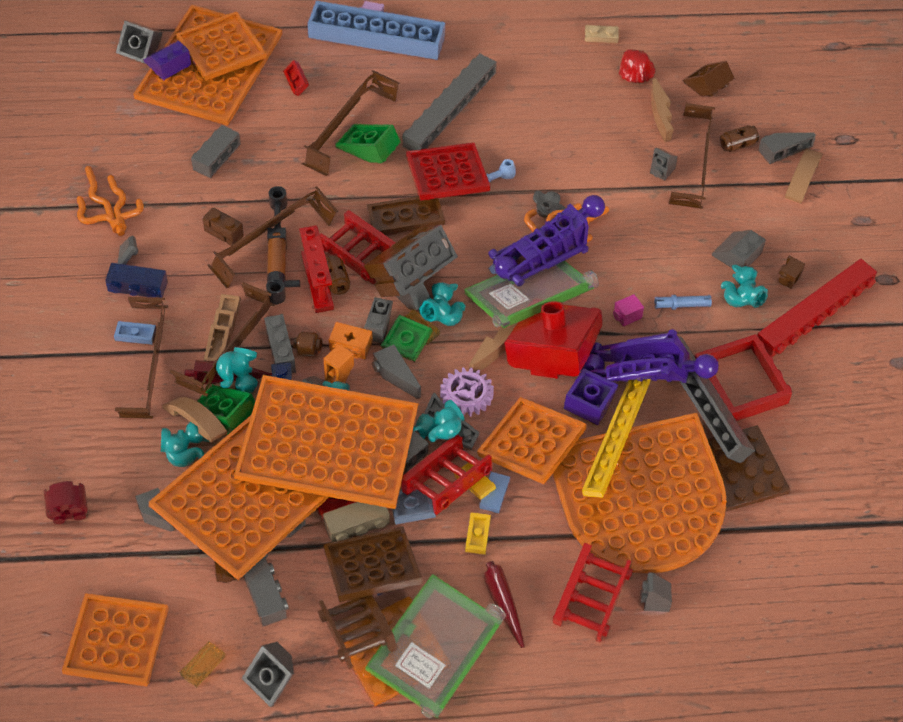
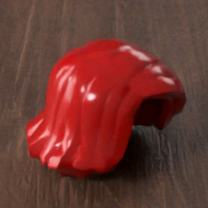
(636, 66)

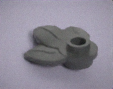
(547, 202)

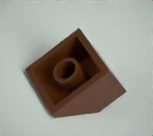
(710, 78)

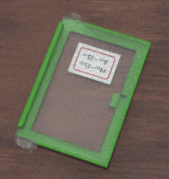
(512, 304)
(436, 645)

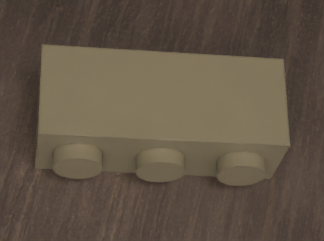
(354, 520)

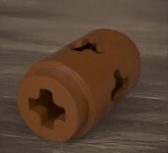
(736, 140)
(338, 274)

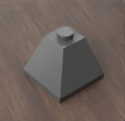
(270, 672)

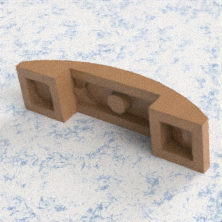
(803, 175)
(199, 415)

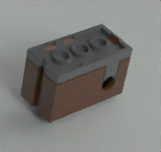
(411, 261)

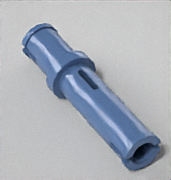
(682, 301)

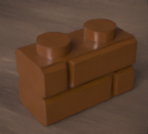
(223, 226)

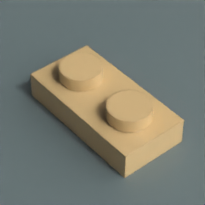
(601, 34)

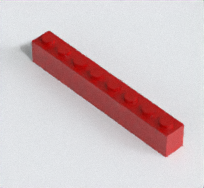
(817, 307)

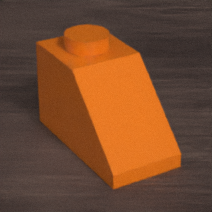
(338, 364)

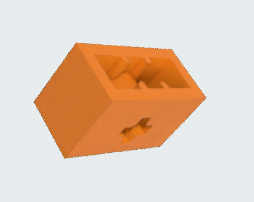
(351, 337)

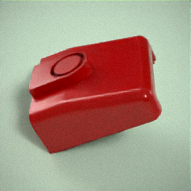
(554, 340)

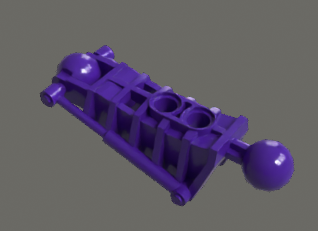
(562, 239)
(649, 358)

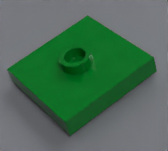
(407, 337)

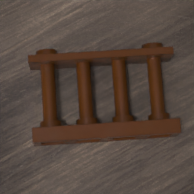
(377, 624)

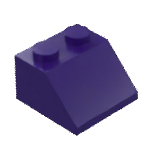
(169, 60)
(590, 396)

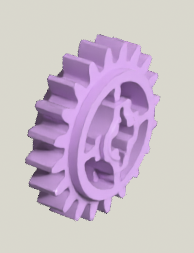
(469, 386)

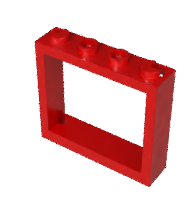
(760, 405)

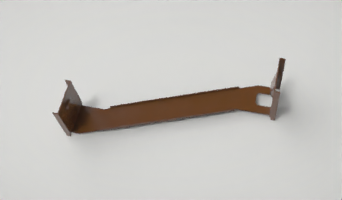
(702, 112)
(319, 161)
(221, 268)
(254, 293)
(144, 413)

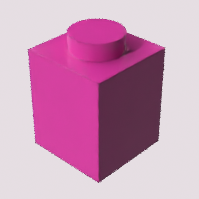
(628, 310)

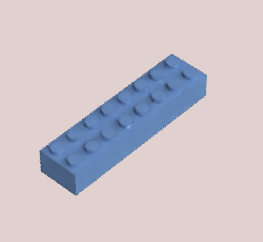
(376, 30)

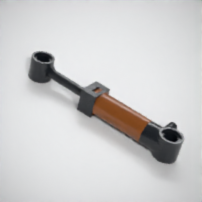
(277, 251)

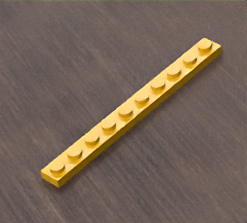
(615, 438)

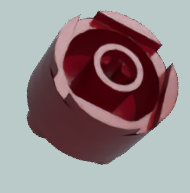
(65, 502)

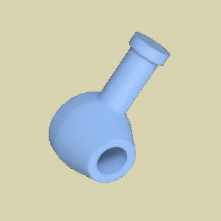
(506, 170)

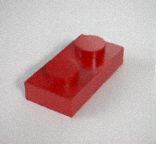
(296, 77)

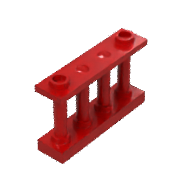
(364, 232)
(316, 269)
(442, 458)
(578, 576)

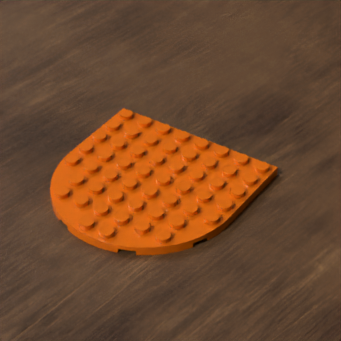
(659, 503)

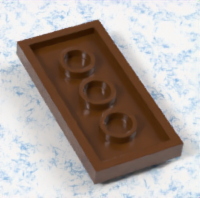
(405, 214)

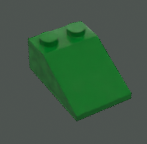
(369, 142)
(228, 405)

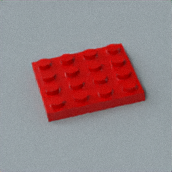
(447, 171)

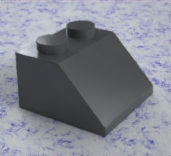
(138, 41)
(740, 248)

